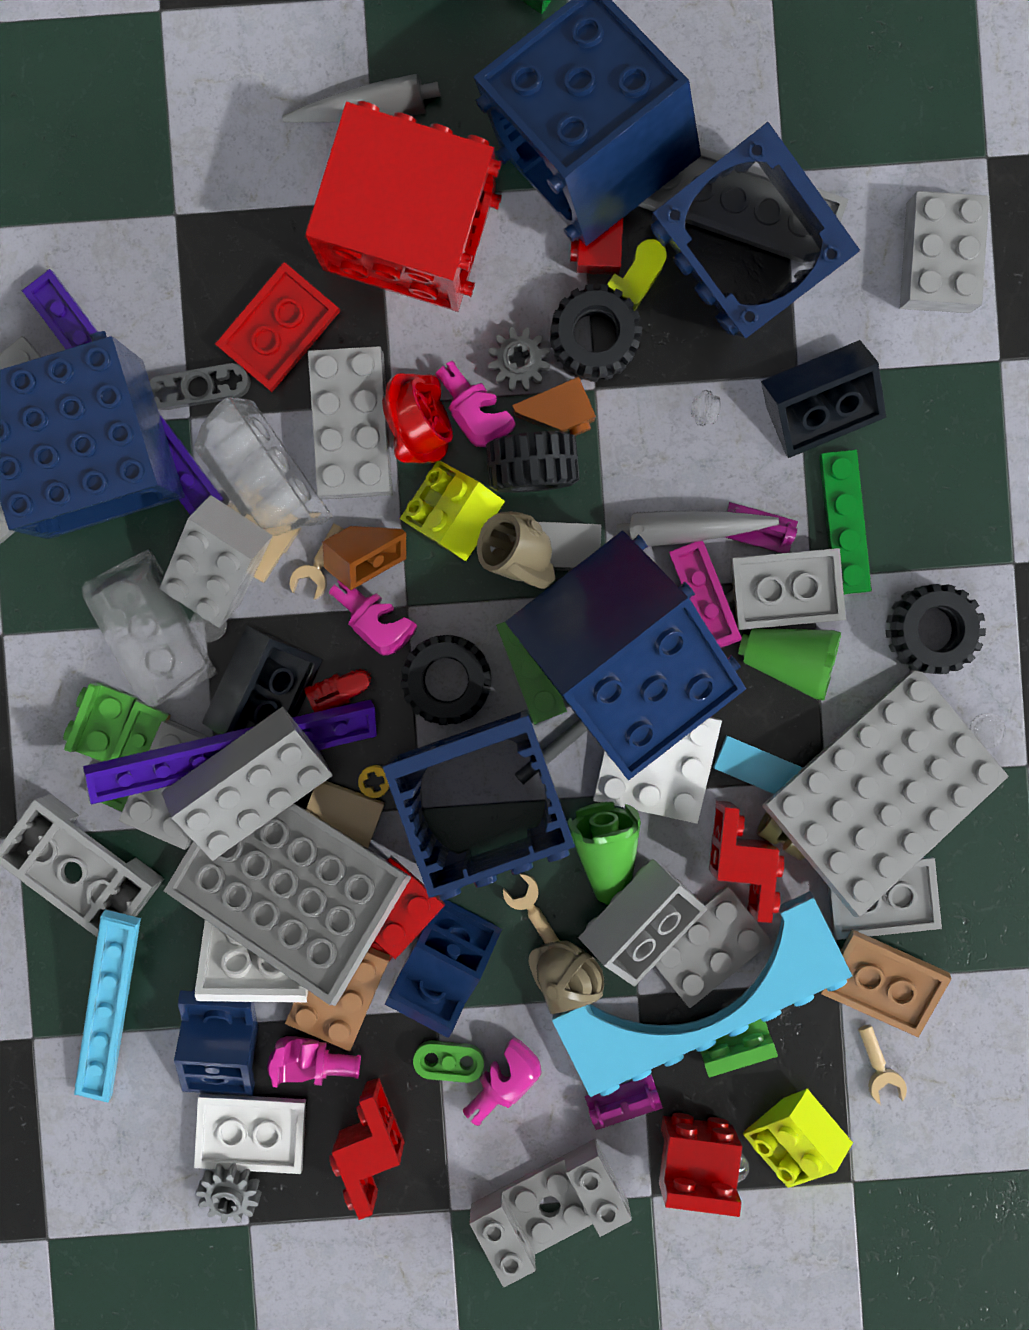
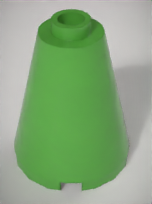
(793, 657)
(606, 846)

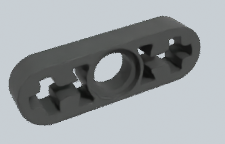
(222, 373)

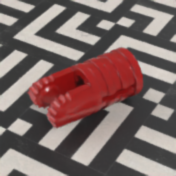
(347, 686)

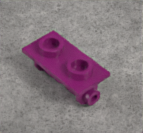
(773, 538)
(625, 1103)

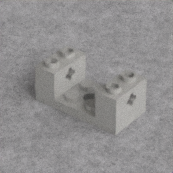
(49, 840)
(516, 1228)

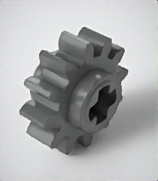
(506, 354)
(228, 1193)

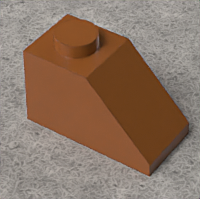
(558, 409)
(363, 553)

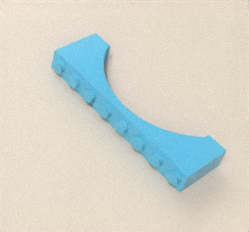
(615, 1049)

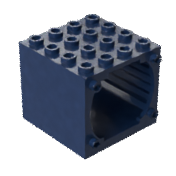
(590, 114)
(803, 199)
(81, 440)
(628, 653)
(446, 870)

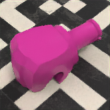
(466, 406)
(365, 616)
(307, 1059)
(504, 1090)

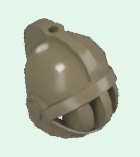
(520, 554)
(566, 976)

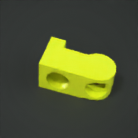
(645, 268)

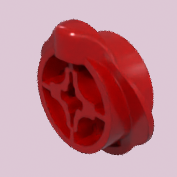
(417, 418)

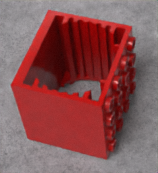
(403, 205)

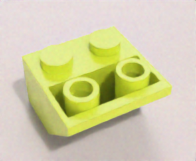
(451, 509)
(799, 1139)

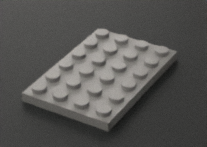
(885, 792)
(295, 897)

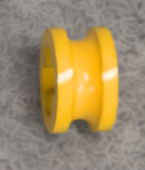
(369, 791)

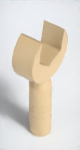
(314, 571)
(534, 913)
(882, 1075)

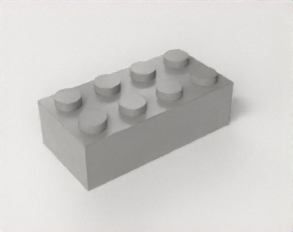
(350, 423)
(246, 784)

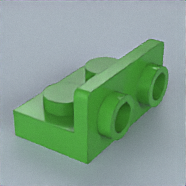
(98, 721)
(740, 1050)

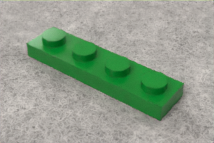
(846, 517)

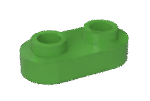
(448, 1064)

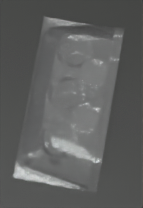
(257, 469)
(147, 630)

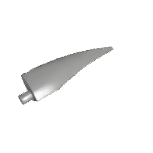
(391, 95)
(690, 526)

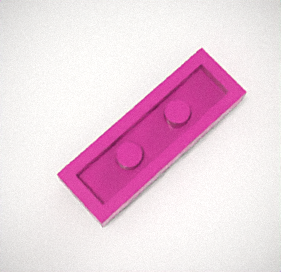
(696, 569)

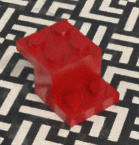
(745, 861)
(407, 917)
(367, 1149)
(700, 1165)

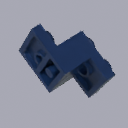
(444, 968)
(216, 1046)

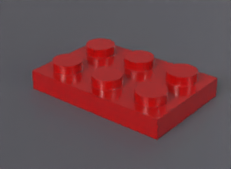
(278, 327)

